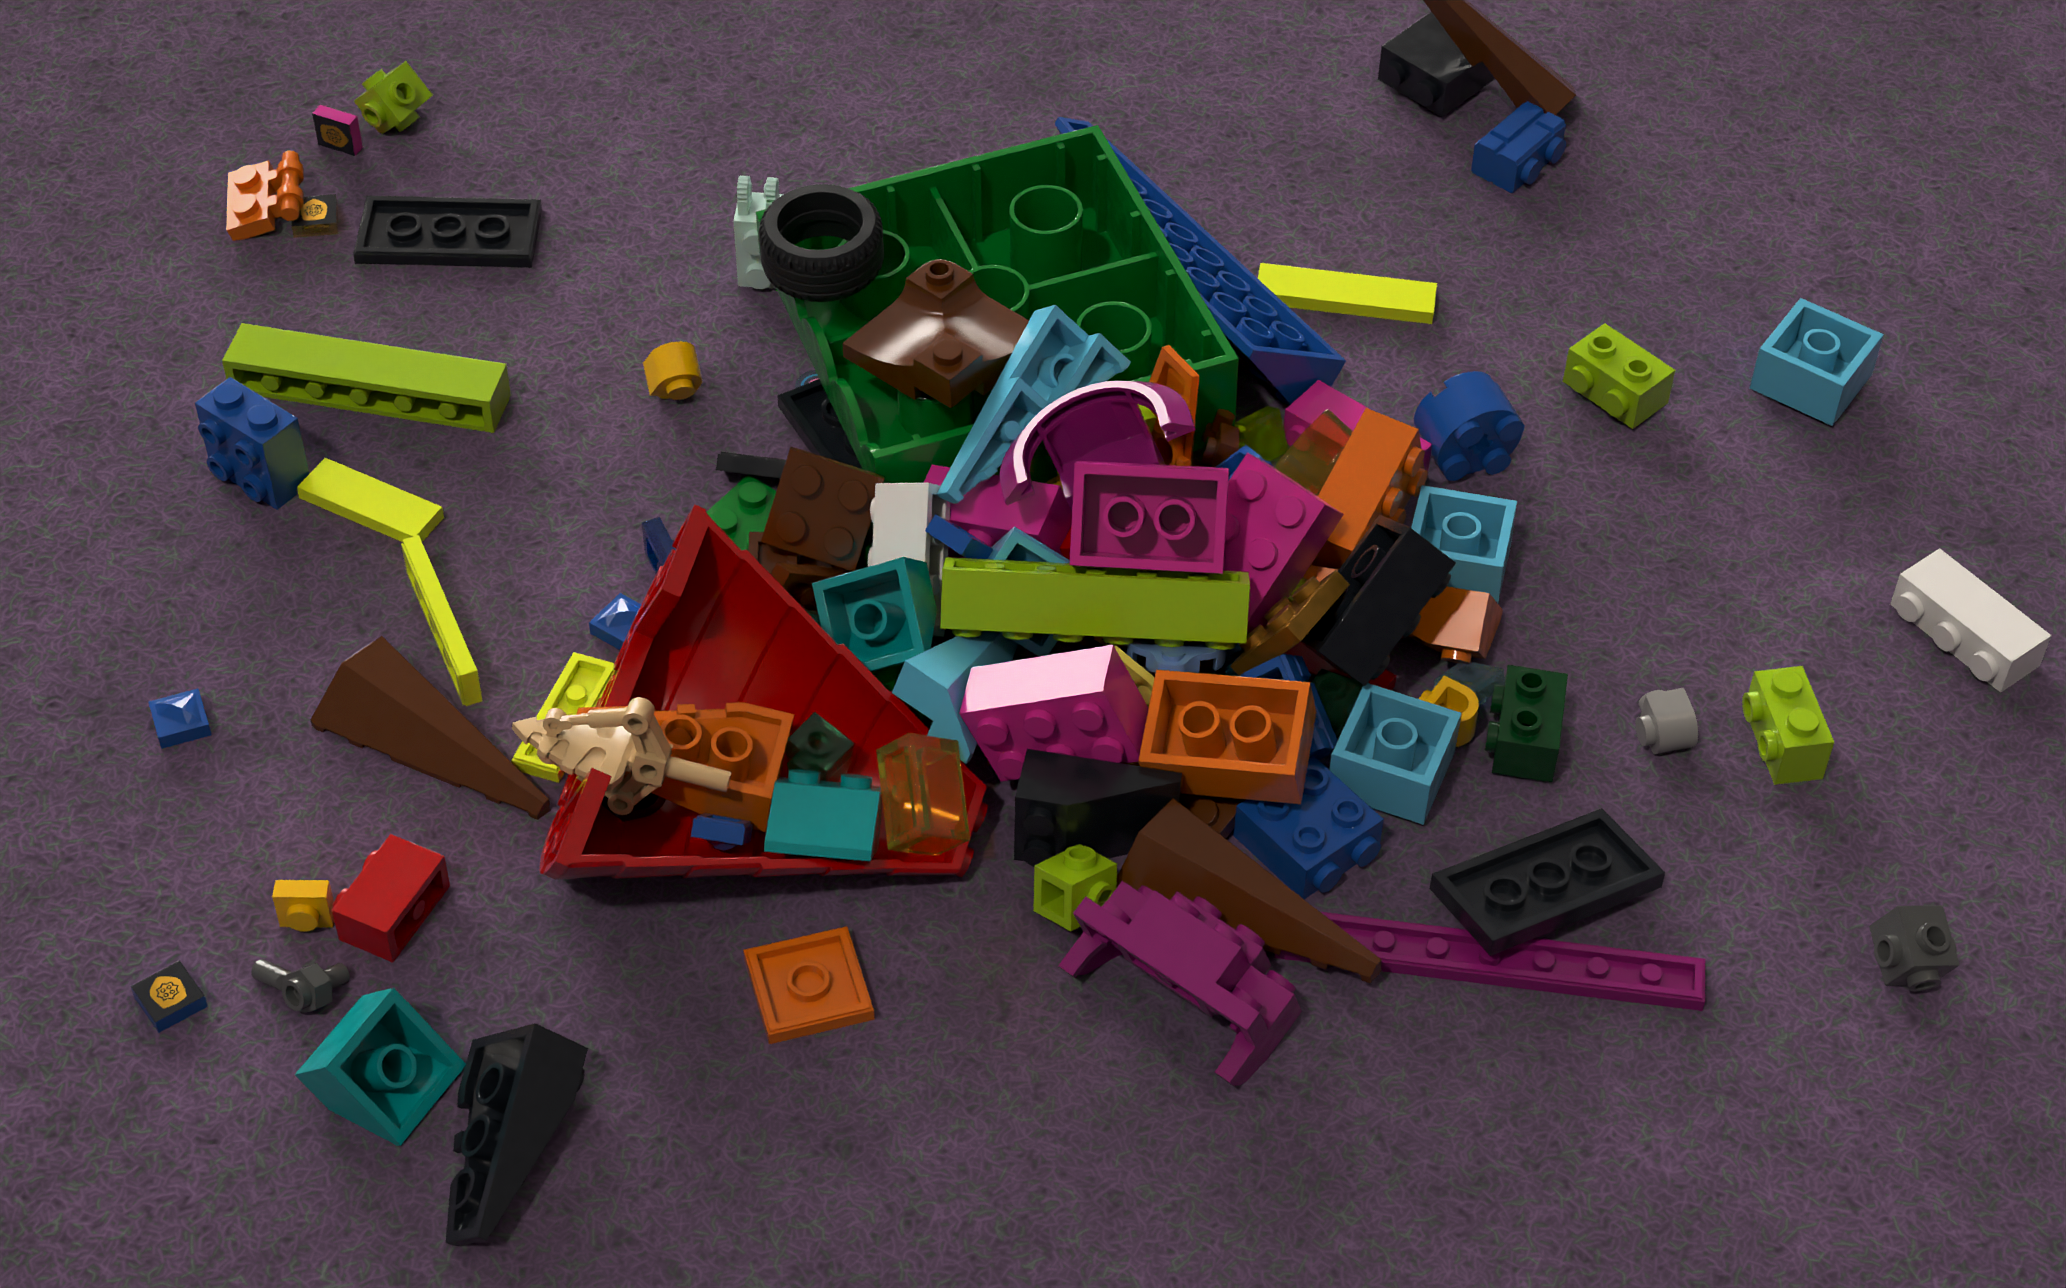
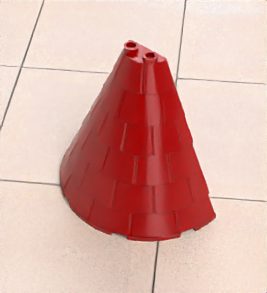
(717, 636)

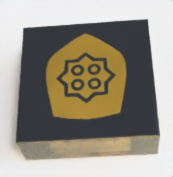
(317, 217)

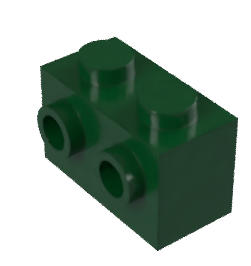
(1528, 723)

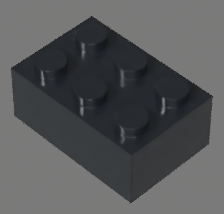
(1390, 583)

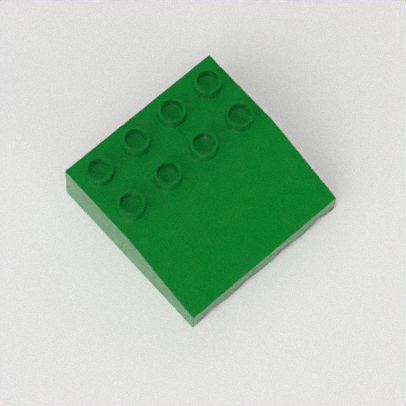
(1036, 232)

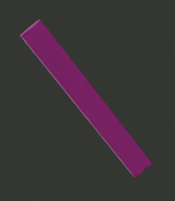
(1531, 965)

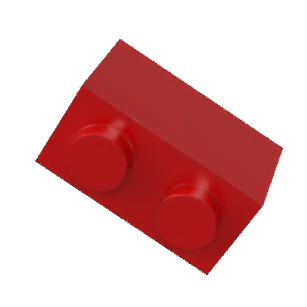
(390, 897)

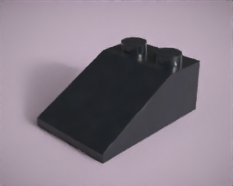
(1085, 803)

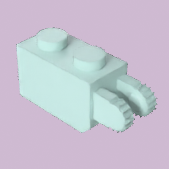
(748, 260)

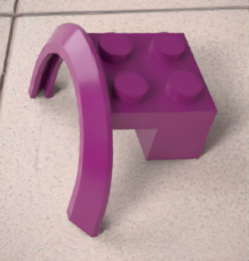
(1094, 425)

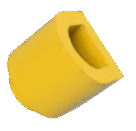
(673, 371)
(1459, 698)

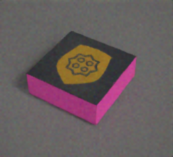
(337, 130)

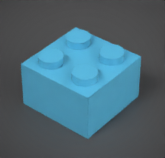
(1816, 361)
(1471, 532)
(1396, 751)

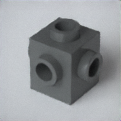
(1914, 946)

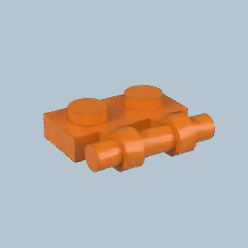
(253, 197)

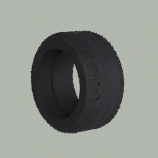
(828, 272)

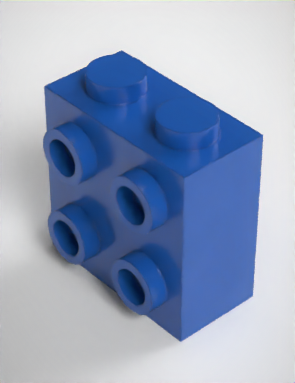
(252, 443)
(1313, 840)

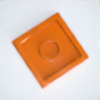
(808, 985)

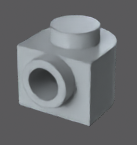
(1666, 721)

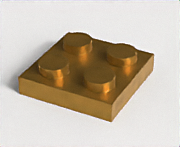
(1289, 621)

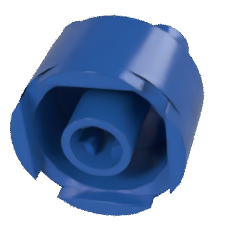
(1469, 426)

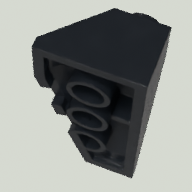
(516, 1098)

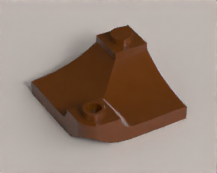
(938, 336)

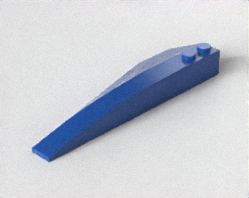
(1249, 314)

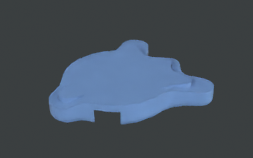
(1182, 658)

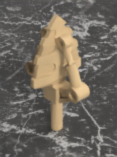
(615, 743)

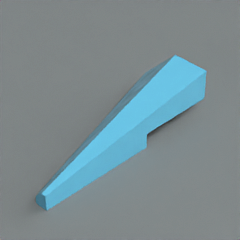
(1045, 365)
(938, 679)

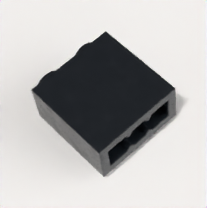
(1430, 67)

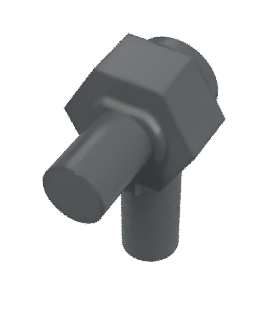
(305, 987)

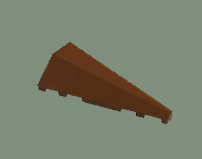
(1511, 64)
(395, 710)
(1191, 858)

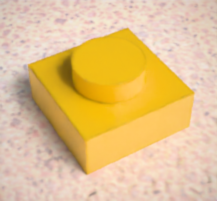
(303, 904)

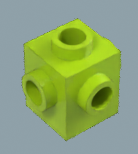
(392, 98)
(1068, 879)

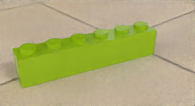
(369, 377)
(1094, 602)

